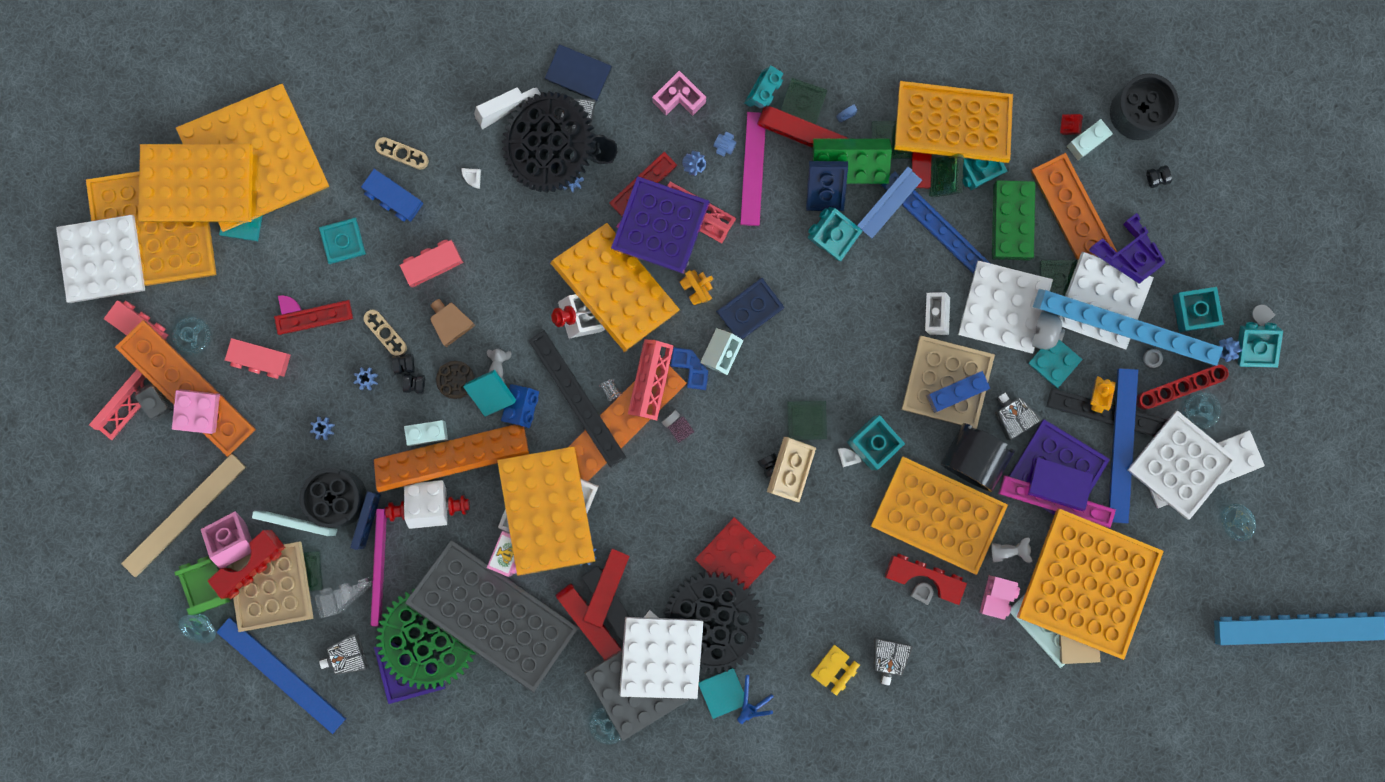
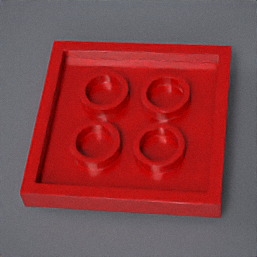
(736, 553)

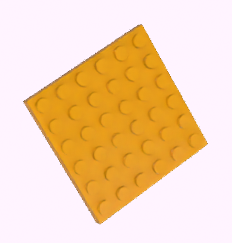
(282, 154)
(166, 248)
(1090, 584)

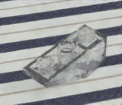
(337, 601)

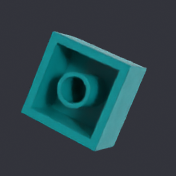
(1198, 309)
(875, 442)

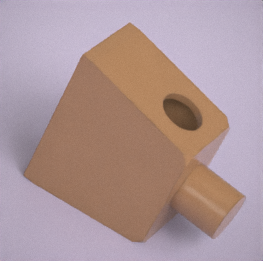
(449, 322)

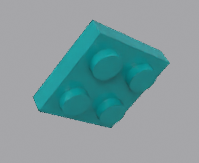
(1055, 363)

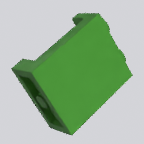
(197, 589)

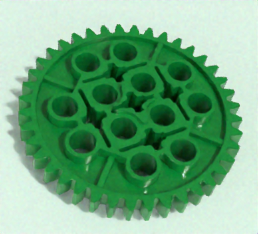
(416, 670)

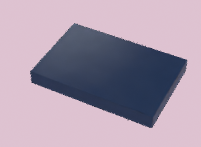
(578, 72)
(826, 185)
(750, 309)
(365, 520)

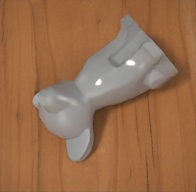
(498, 357)
(1007, 551)

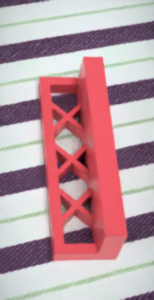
(712, 225)
(647, 378)
(116, 403)

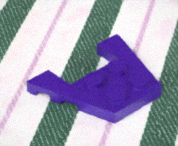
(1136, 259)

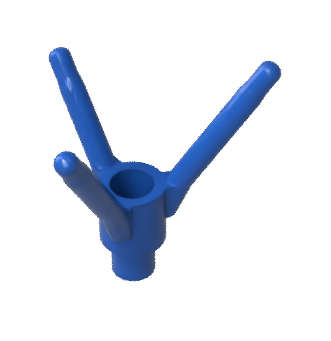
(750, 711)

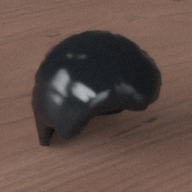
(607, 147)

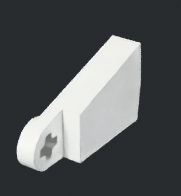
(501, 106)

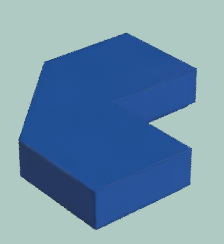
(697, 371)

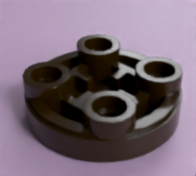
(452, 378)

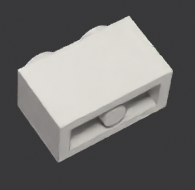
(937, 313)

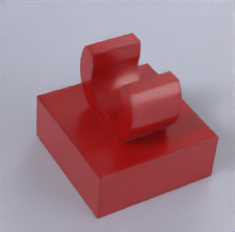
(1071, 124)

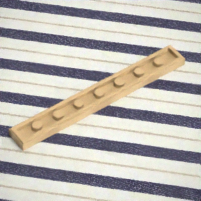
(183, 515)

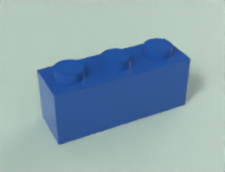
(391, 196)
(958, 392)

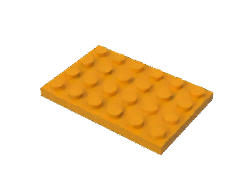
(954, 121)
(195, 182)
(615, 288)
(546, 511)
(939, 515)

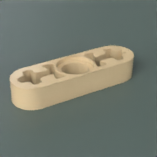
(391, 143)
(380, 318)

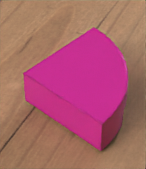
(288, 304)

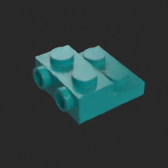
(764, 87)
(979, 172)
(834, 233)
(1259, 345)

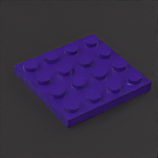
(660, 225)
(1058, 447)

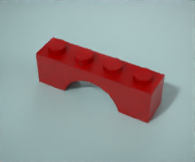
(264, 548)
(948, 587)

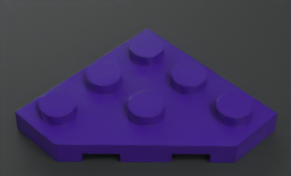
(394, 688)

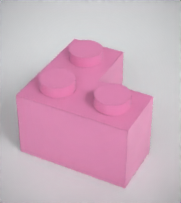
(678, 91)
(997, 597)

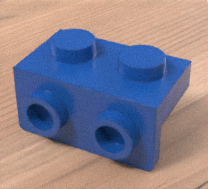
(523, 409)

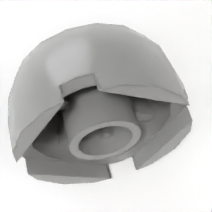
(1048, 331)

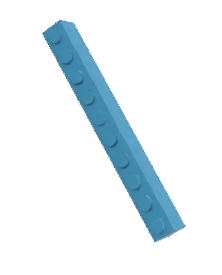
(1127, 327)
(1299, 629)

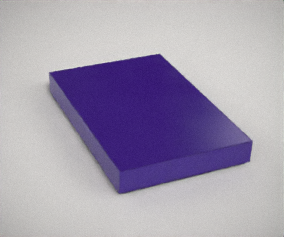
(1060, 484)

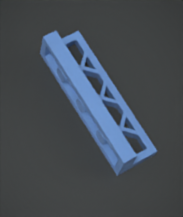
(889, 202)

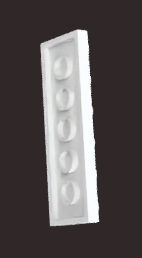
(1243, 449)

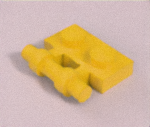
(829, 667)

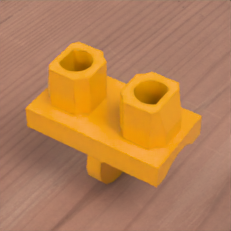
(699, 284)
(1102, 394)

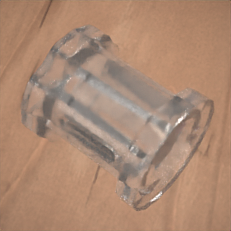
(610, 389)

